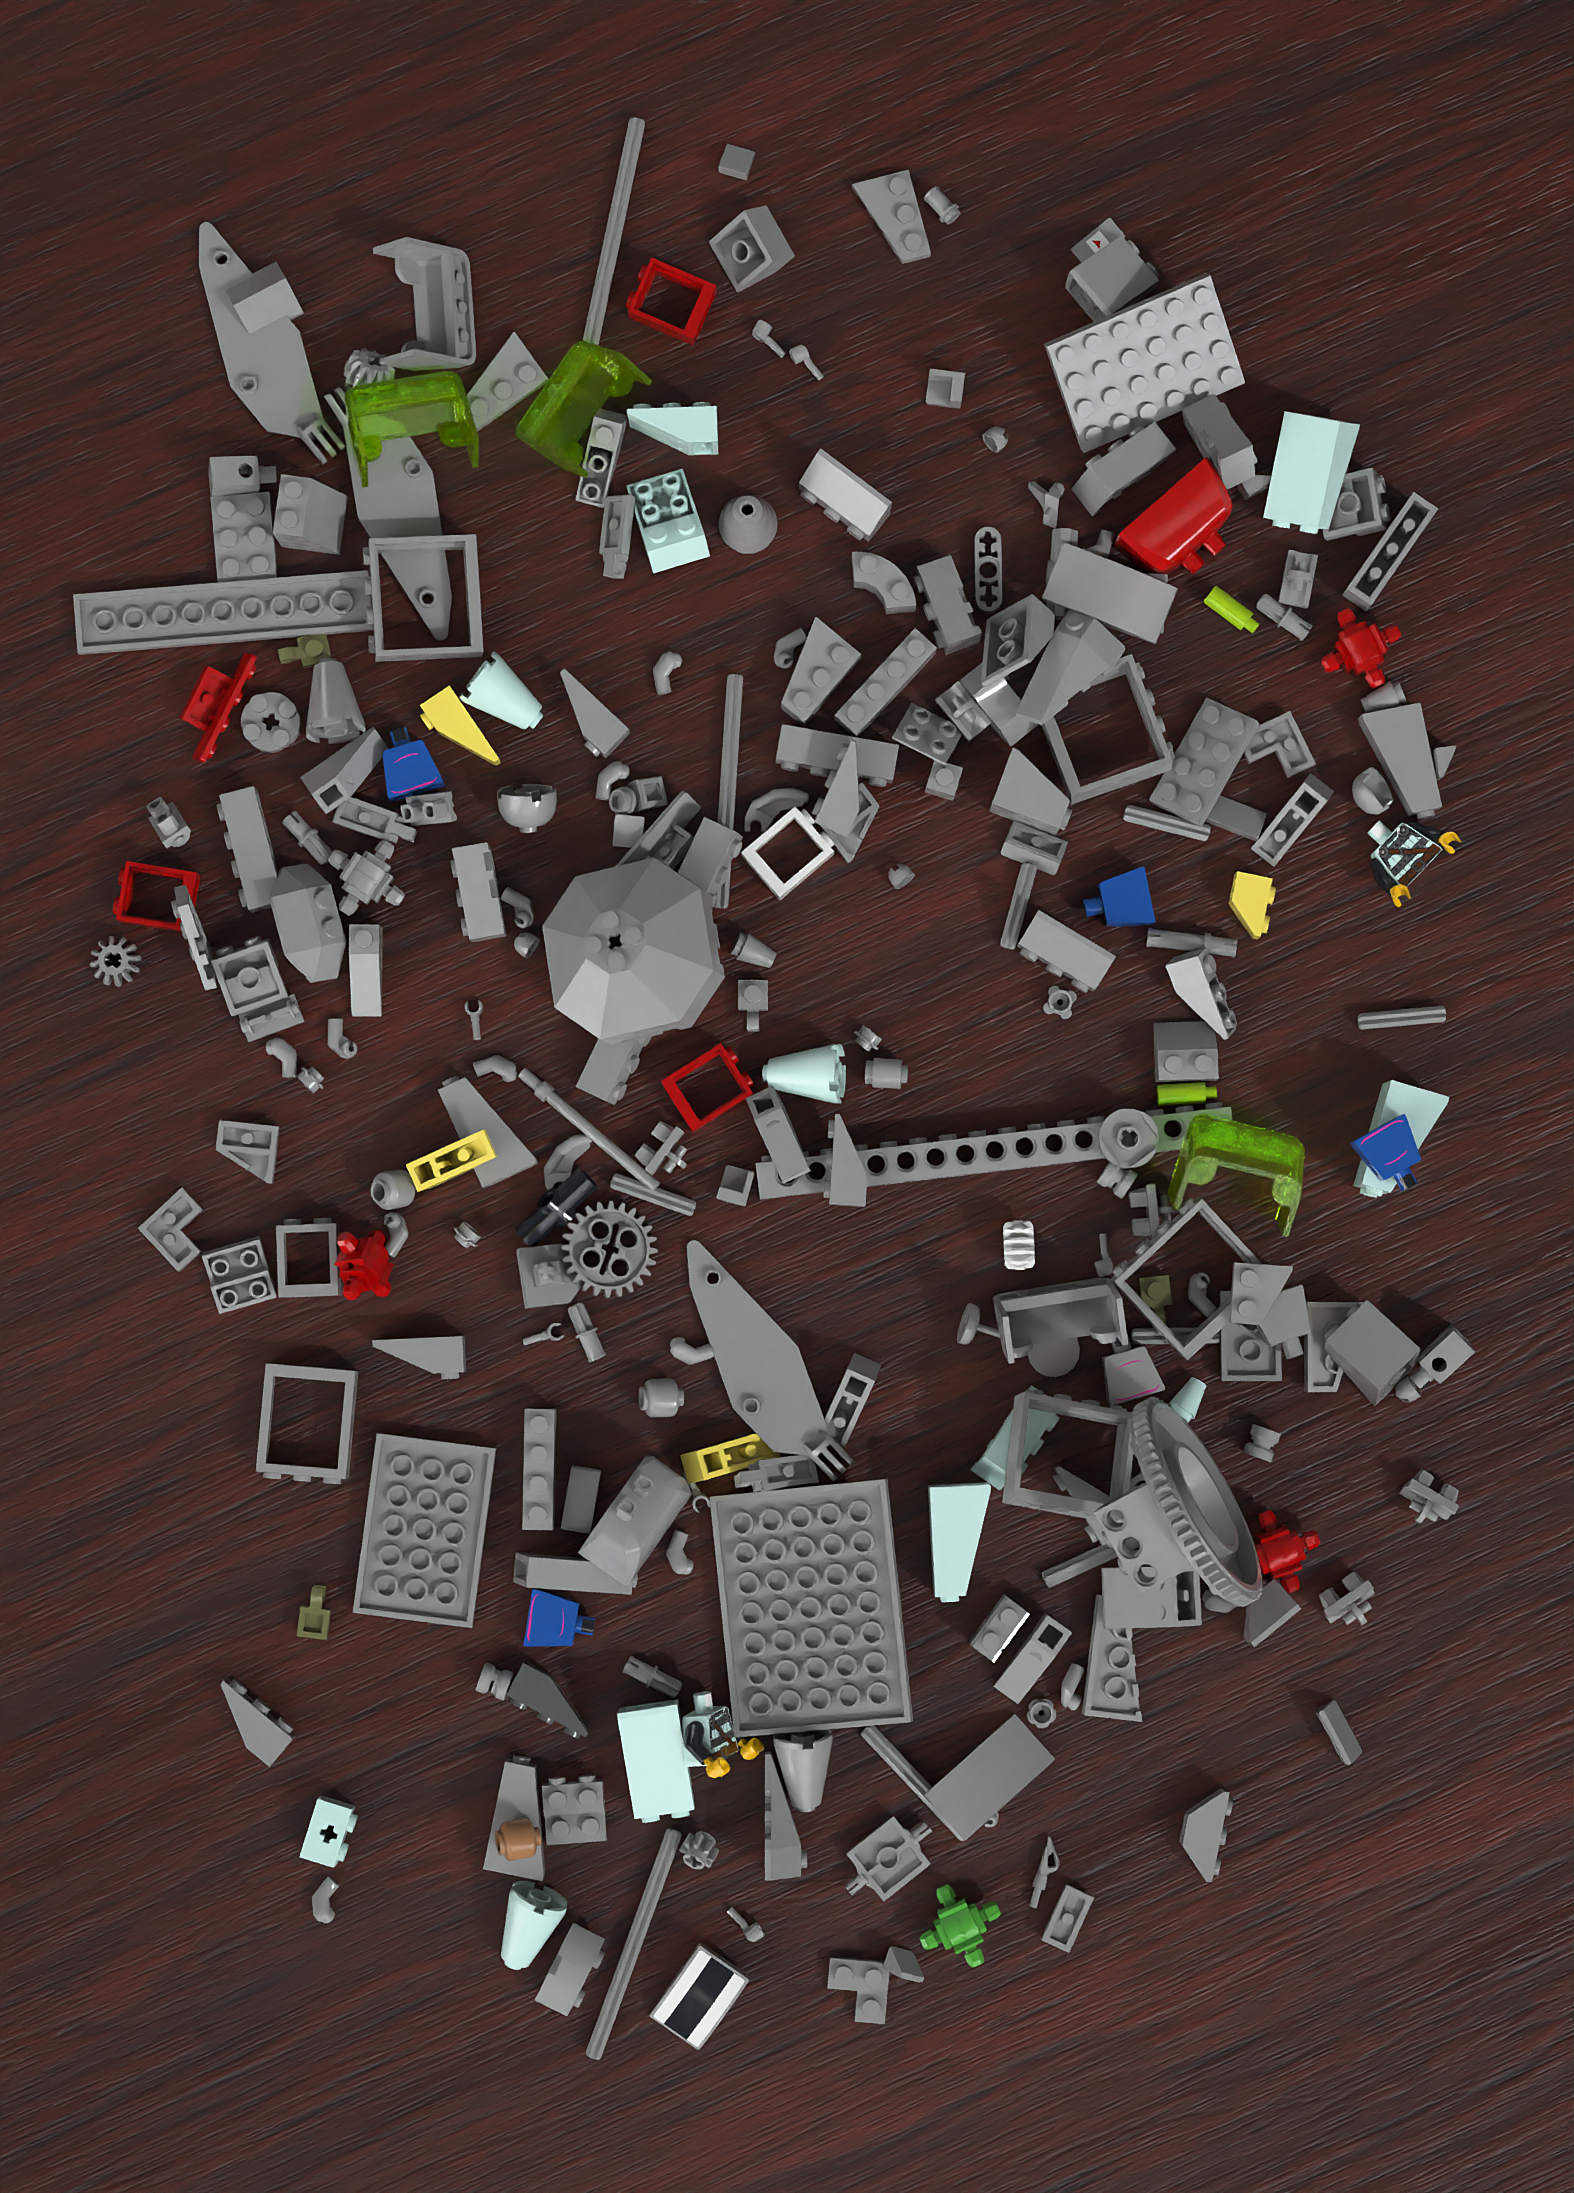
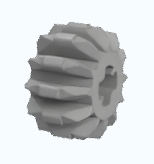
(366, 368)
(118, 950)

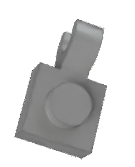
(752, 998)

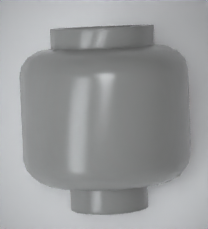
(393, 1189)
(660, 1397)

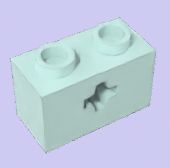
(316, 1845)

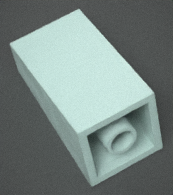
(1309, 470)
(1422, 1112)
(955, 1530)
(656, 1760)

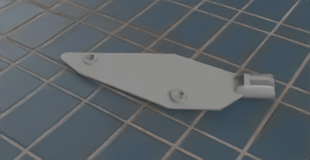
(267, 365)
(403, 504)
(760, 1366)

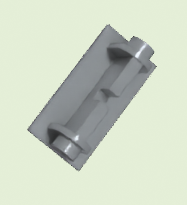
(270, 1018)

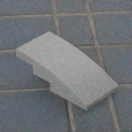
(1110, 593)
(989, 1777)

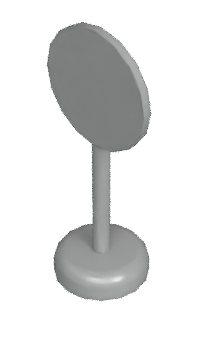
(1047, 1358)

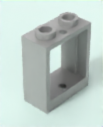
(307, 1290)

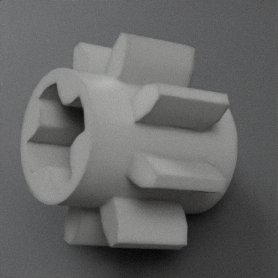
(699, 1850)

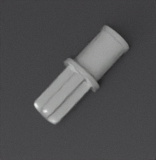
(1283, 616)
(307, 837)
(586, 1332)
(652, 1677)

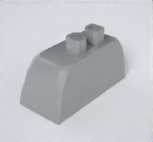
(636, 1520)

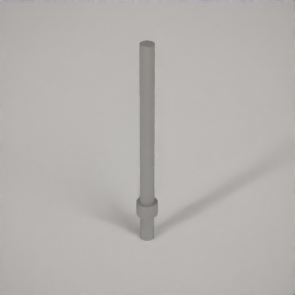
(545, 1092)

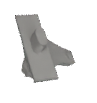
(1048, 501)

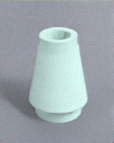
(1188, 1399)

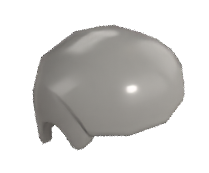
(1371, 792)

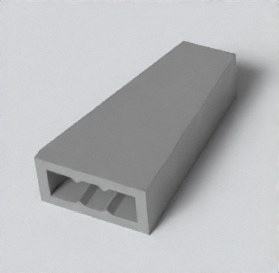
(1405, 755)
(472, 1114)
(565, 1574)
(517, 1800)

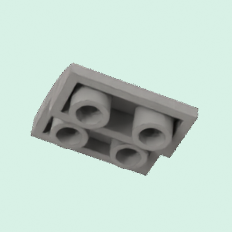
(239, 1275)

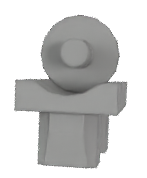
(1298, 579)
(963, 711)
(428, 809)
(168, 823)
(653, 1159)
(1147, 1197)
(1428, 1502)
(1358, 1593)

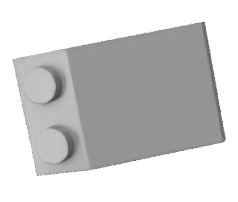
(1015, 637)

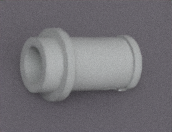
(942, 205)

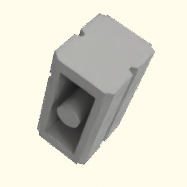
(998, 1628)

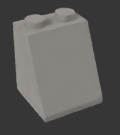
(1111, 279)
(309, 515)
(1030, 797)
(1371, 1351)

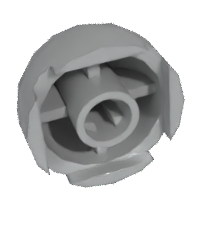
(527, 806)

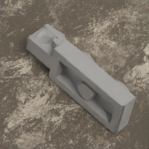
(616, 534)
(373, 821)
(778, 1474)

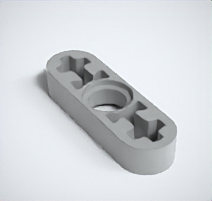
(979, 548)

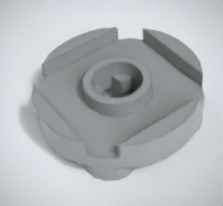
(256, 731)
(1131, 1121)

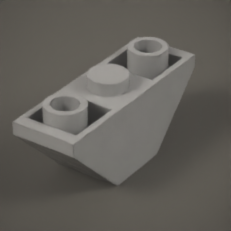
(1204, 1832)

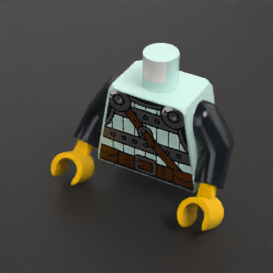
(1405, 854)
(710, 1737)

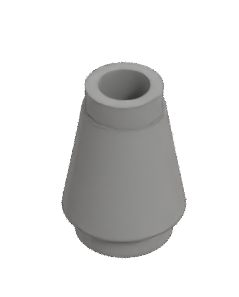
(1385, 697)
(752, 951)

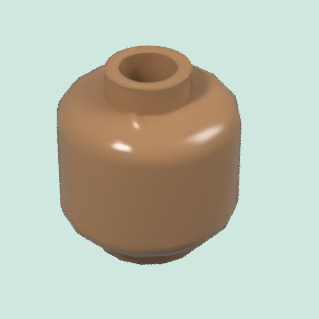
(517, 1839)

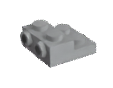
(1359, 506)
(249, 975)
(574, 1810)

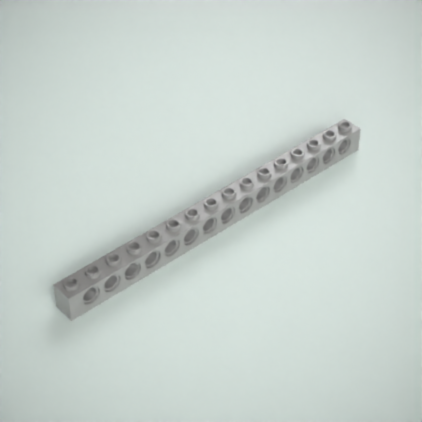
(1070, 1152)

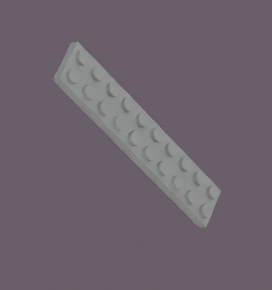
(221, 612)

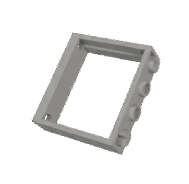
(424, 543)
(1154, 727)
(1147, 1248)
(1087, 1410)

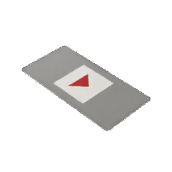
(1097, 239)

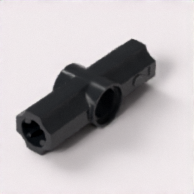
(556, 1207)

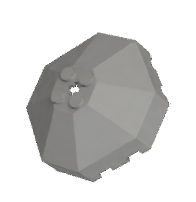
(659, 972)

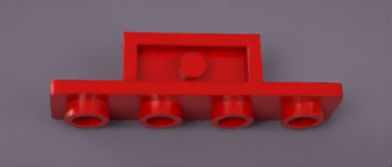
(213, 701)

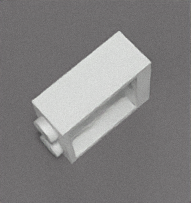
(764, 871)

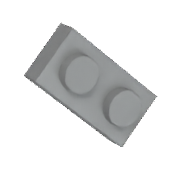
(1067, 1918)

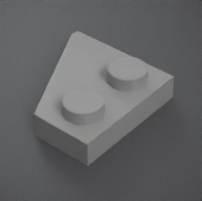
(250, 1146)

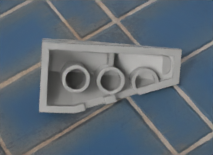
(1073, 659)
(782, 1839)

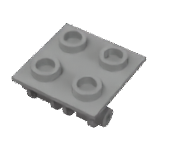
(927, 734)

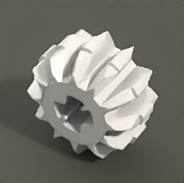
(1018, 1245)

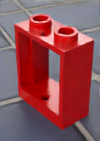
(700, 311)
(127, 879)
(729, 1059)

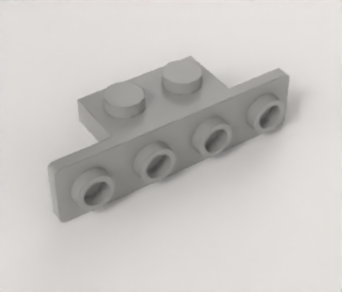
(666, 836)

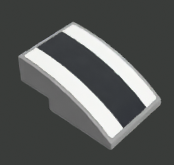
(699, 1996)

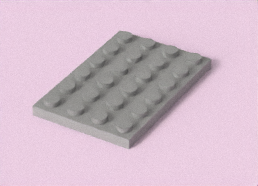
(1144, 362)
(424, 1530)

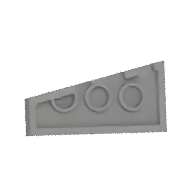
(1110, 1674)

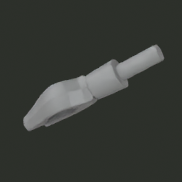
(1042, 1875)

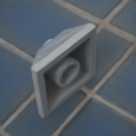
(1268, 1612)

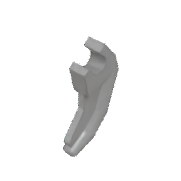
(771, 804)
(562, 1159)

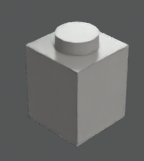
(943, 780)

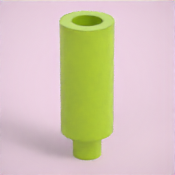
(1231, 609)
(1184, 1093)

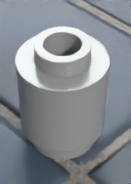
(886, 1073)

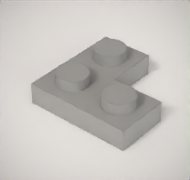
(1283, 738)
(166, 1227)
(869, 1981)

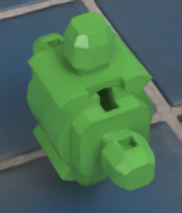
(960, 1925)

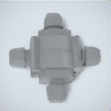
(366, 877)

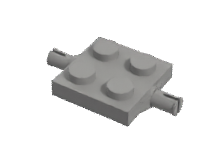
(888, 1858)

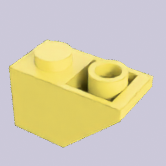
(1250, 900)

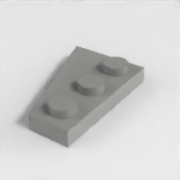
(896, 211)
(505, 382)
(194, 932)
(1320, 1370)

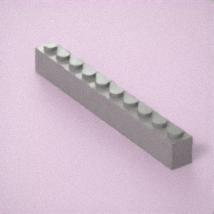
(706, 867)

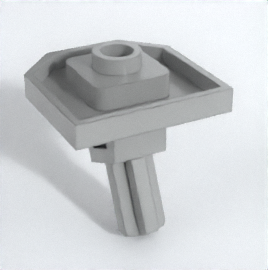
(545, 1277)

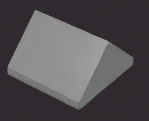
(264, 298)

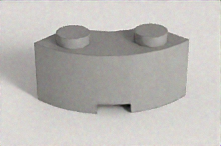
(883, 580)
(999, 704)
(570, 1969)

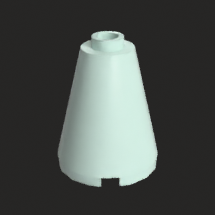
(502, 694)
(809, 1073)
(529, 1922)

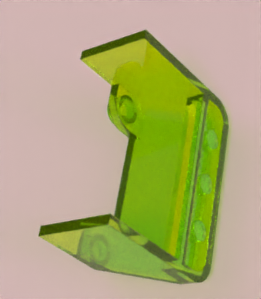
(572, 399)
(408, 409)
(1245, 1148)

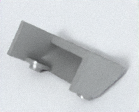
(440, 303)
(1059, 1314)

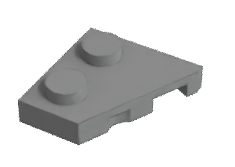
(849, 845)
(1255, 1290)

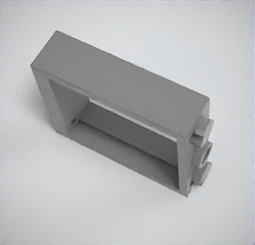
(304, 1473)

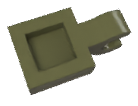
(309, 650)
(1156, 1294)
(314, 1619)

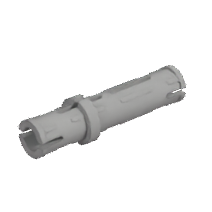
(1191, 942)

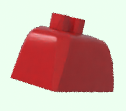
(1179, 524)

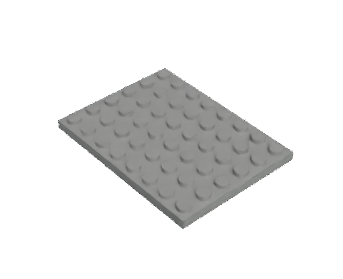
(811, 1608)

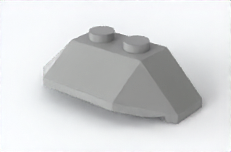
(308, 922)

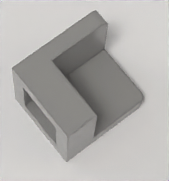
(945, 388)
(735, 1185)

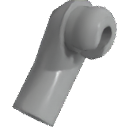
(1103, 545)
(785, 648)
(663, 668)
(609, 775)
(338, 1042)
(498, 1065)
(398, 1232)
(687, 1353)
(1216, 1603)
(1069, 1685)

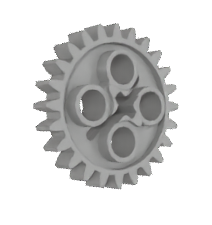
(634, 1258)

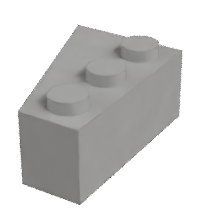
(947, 605)
(818, 673)

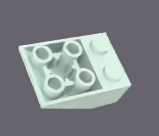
(683, 428)
(668, 521)

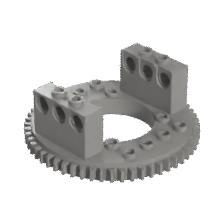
(1180, 1512)

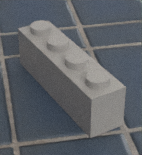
(1390, 551)
(885, 683)
(819, 751)
(251, 846)
(539, 1469)

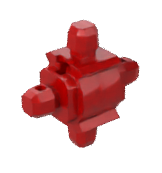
(1360, 648)
(364, 1264)
(1282, 1550)

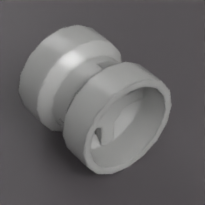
(1117, 1179)
(1262, 1441)
(494, 1681)

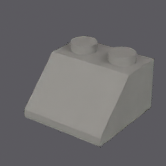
(751, 247)
(1185, 1052)

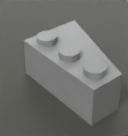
(1220, 440)
(1122, 466)
(478, 892)

